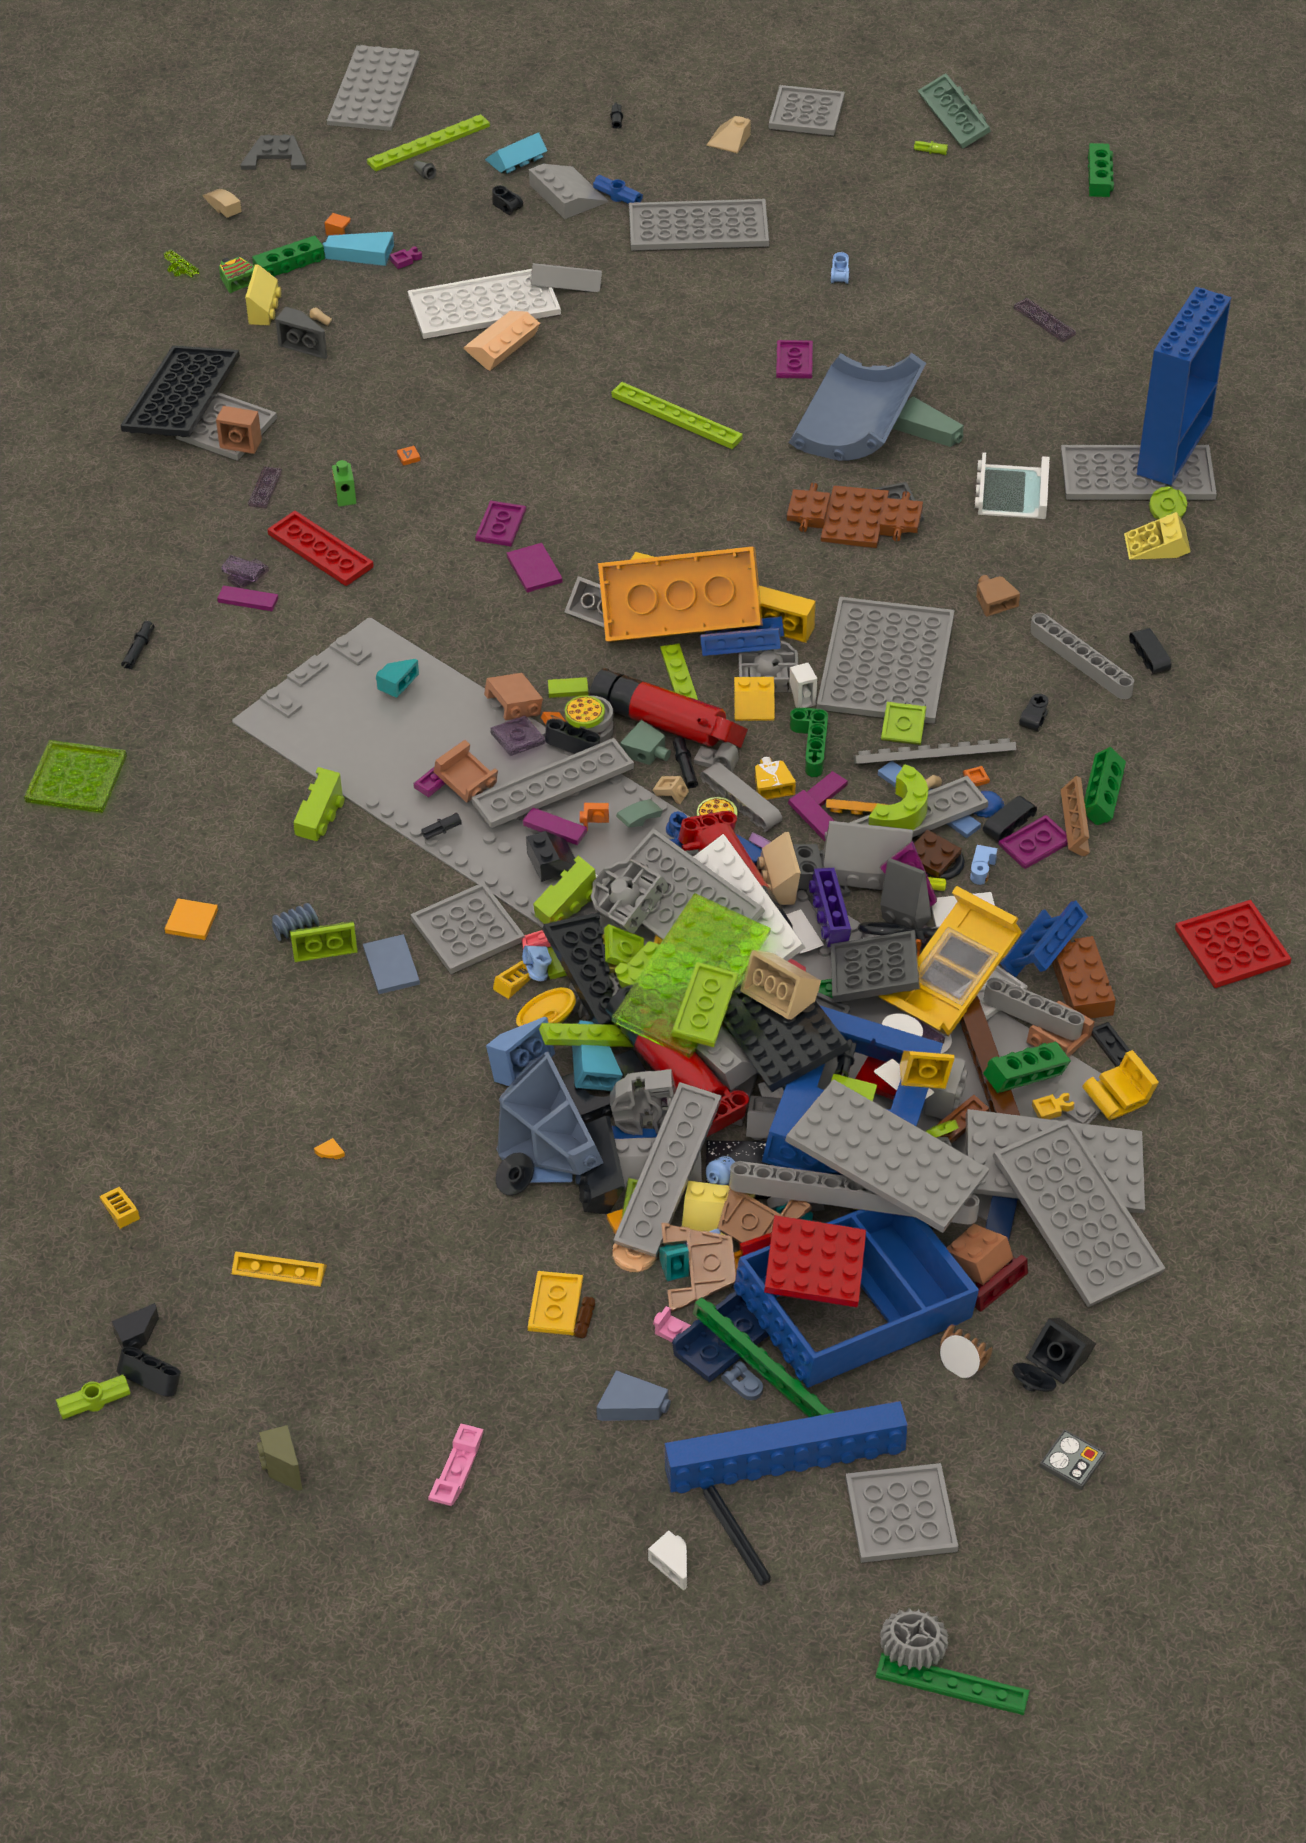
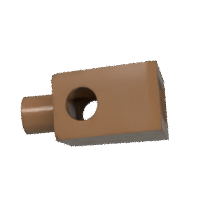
(996, 595)

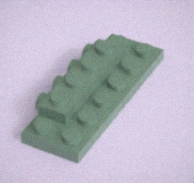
(955, 110)

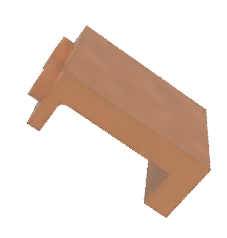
(515, 695)
(464, 772)
(1039, 1036)

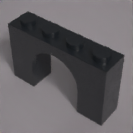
(595, 1107)

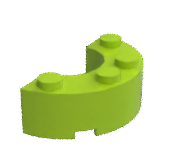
(911, 810)

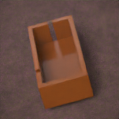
(1084, 979)

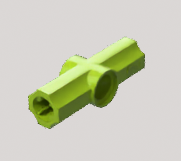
(103, 1392)

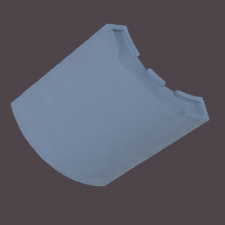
(855, 408)

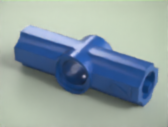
(617, 190)

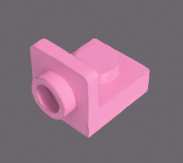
(667, 1325)

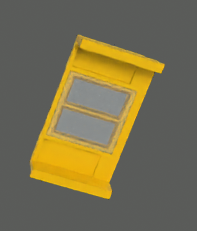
(958, 962)

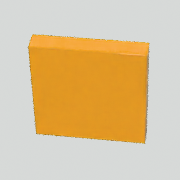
(191, 919)

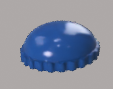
(994, 804)

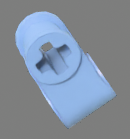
(840, 268)
(536, 961)

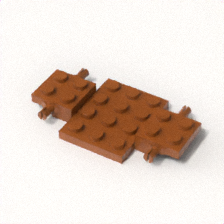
(854, 514)

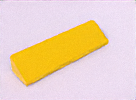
(278, 1267)

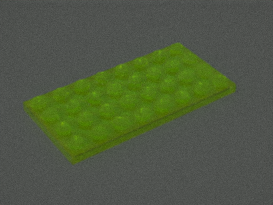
(700, 934)

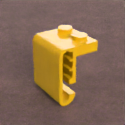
(1122, 1087)

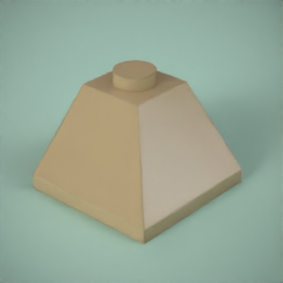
(731, 134)

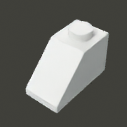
(803, 685)
(670, 1558)

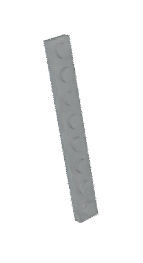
(943, 750)

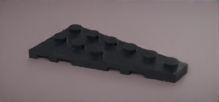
(582, 956)

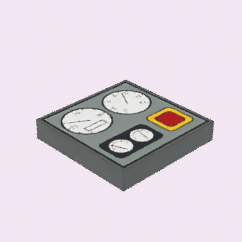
(1072, 1459)

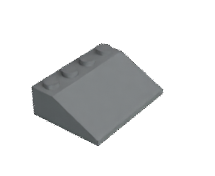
(564, 189)
(860, 850)

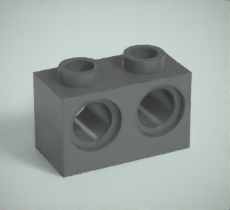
(808, 860)

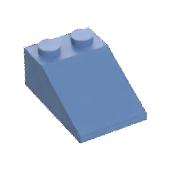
(514, 1049)

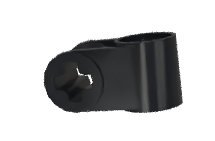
(506, 199)
(1035, 712)

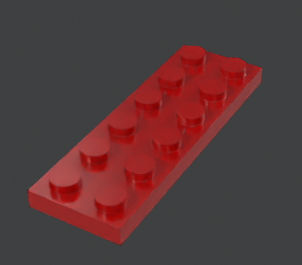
(320, 548)

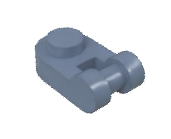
(749, 1388)

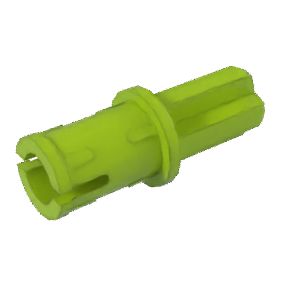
(931, 147)

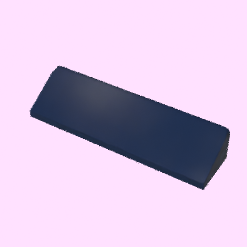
(1001, 1215)

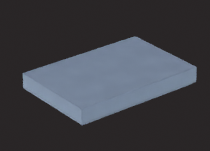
(391, 964)

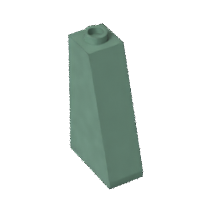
(928, 423)

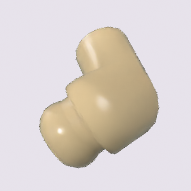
(317, 314)
(933, 782)

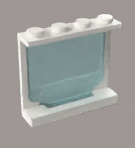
(1012, 490)

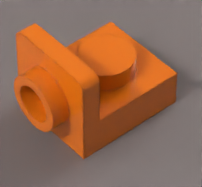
(594, 813)

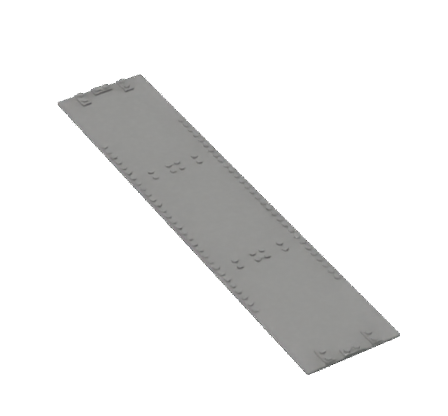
(382, 744)

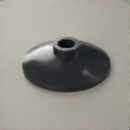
(514, 1174)
(1033, 1378)

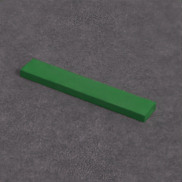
(955, 1685)

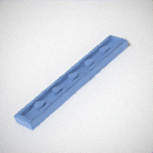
(965, 826)

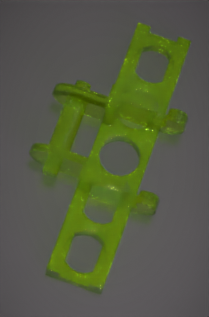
(176, 262)

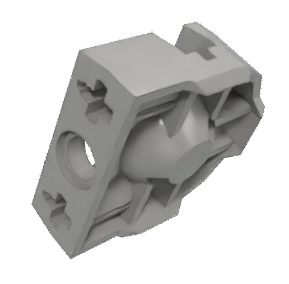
(761, 665)
(622, 903)
(630, 1104)

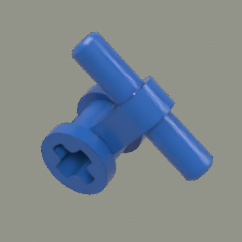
(674, 825)

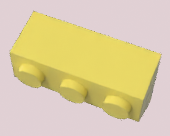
(262, 297)
(704, 1205)

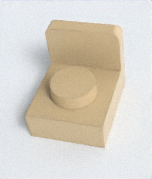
(671, 786)

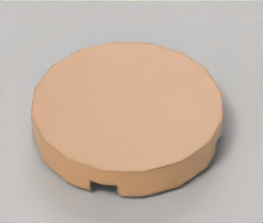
(632, 1260)

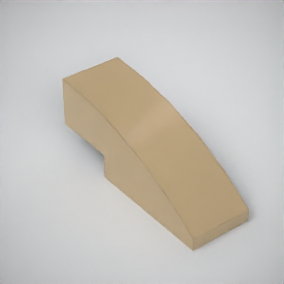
(224, 202)

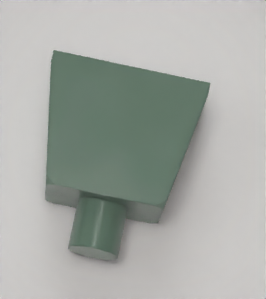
(645, 744)

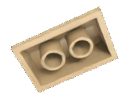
(780, 869)

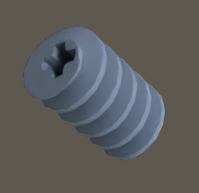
(294, 920)

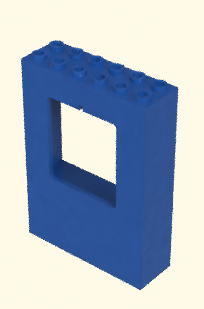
(1183, 385)
(871, 1040)
(903, 1274)

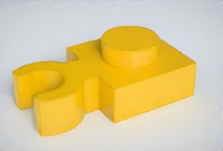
(1050, 1108)

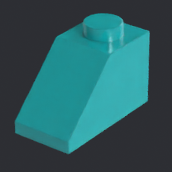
(397, 676)
(674, 1261)

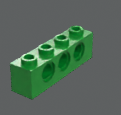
(1100, 170)
(291, 256)
(1104, 786)
(1026, 1066)

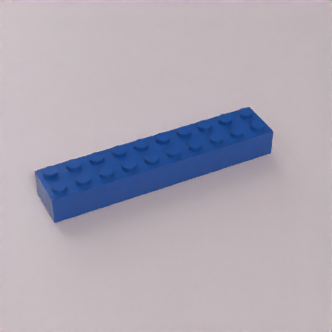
(785, 1447)

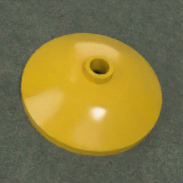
(553, 1004)

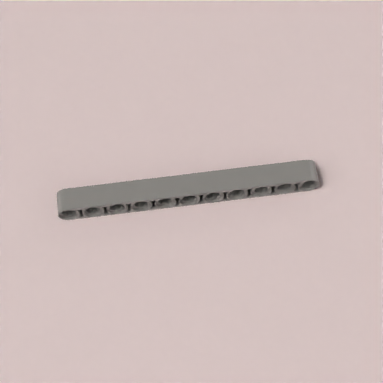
(822, 1189)

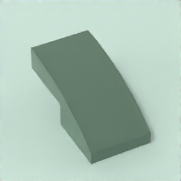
(638, 812)

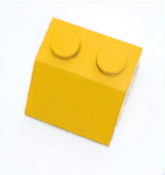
(754, 698)
(925, 1069)

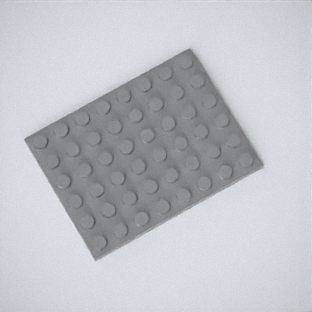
(885, 656)

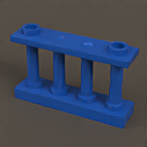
(744, 639)
(1044, 939)

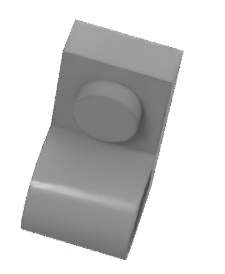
(726, 755)

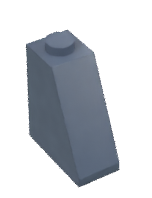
(632, 1400)

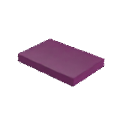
(794, 359)
(500, 523)
(534, 567)
(1034, 842)

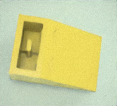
(1158, 539)

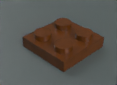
(936, 853)

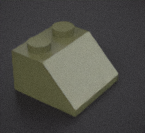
(279, 1457)

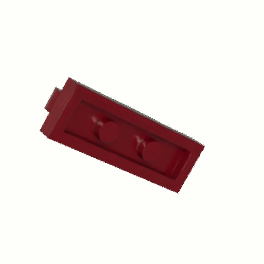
(1001, 1282)

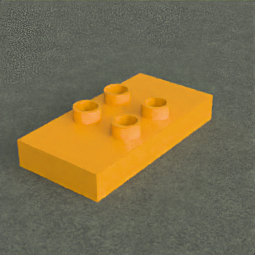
(680, 594)

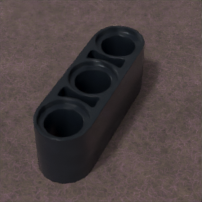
(1150, 650)
(569, 738)
(1009, 817)
(148, 1371)

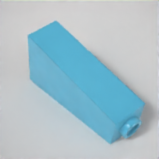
(360, 248)
(595, 1066)

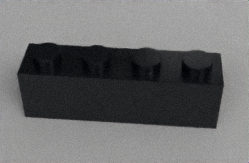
(604, 1183)

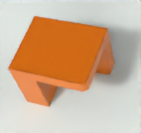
(336, 224)

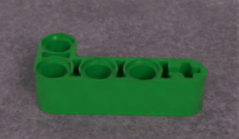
(815, 724)

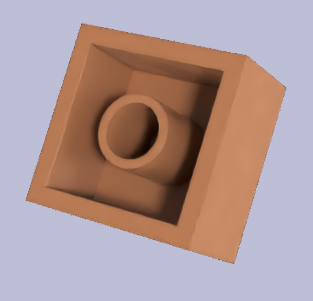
(238, 429)
(981, 1253)

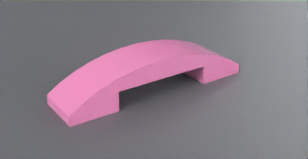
(458, 1465)

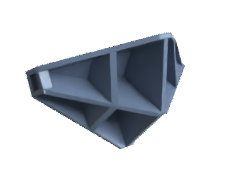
(544, 1122)

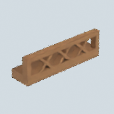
(1075, 817)

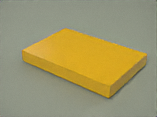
(555, 1303)

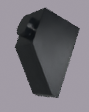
(136, 1327)

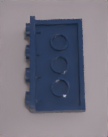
(705, 1351)

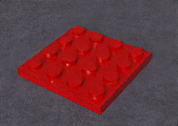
(1232, 943)
(815, 1261)

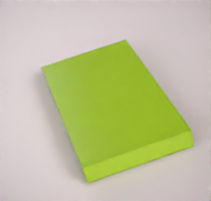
(705, 1004)

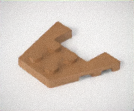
(748, 1218)
(709, 1261)

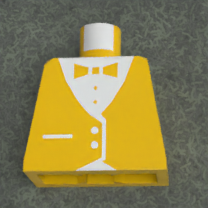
(773, 779)

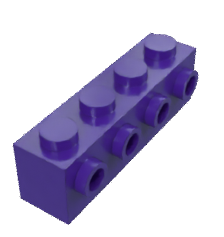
(830, 906)

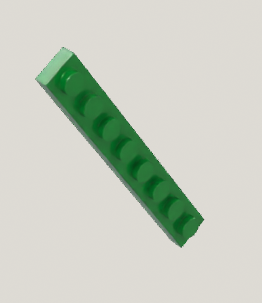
(759, 1359)

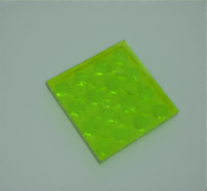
(75, 776)

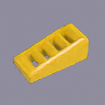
(505, 987)
(120, 1219)

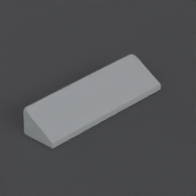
(565, 277)

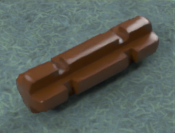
(584, 1317)

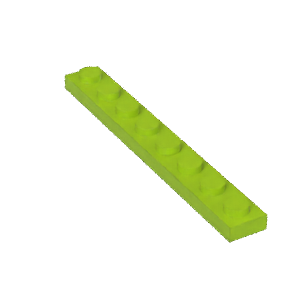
(428, 142)
(677, 415)

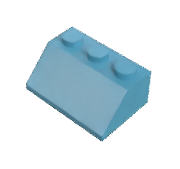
(518, 154)

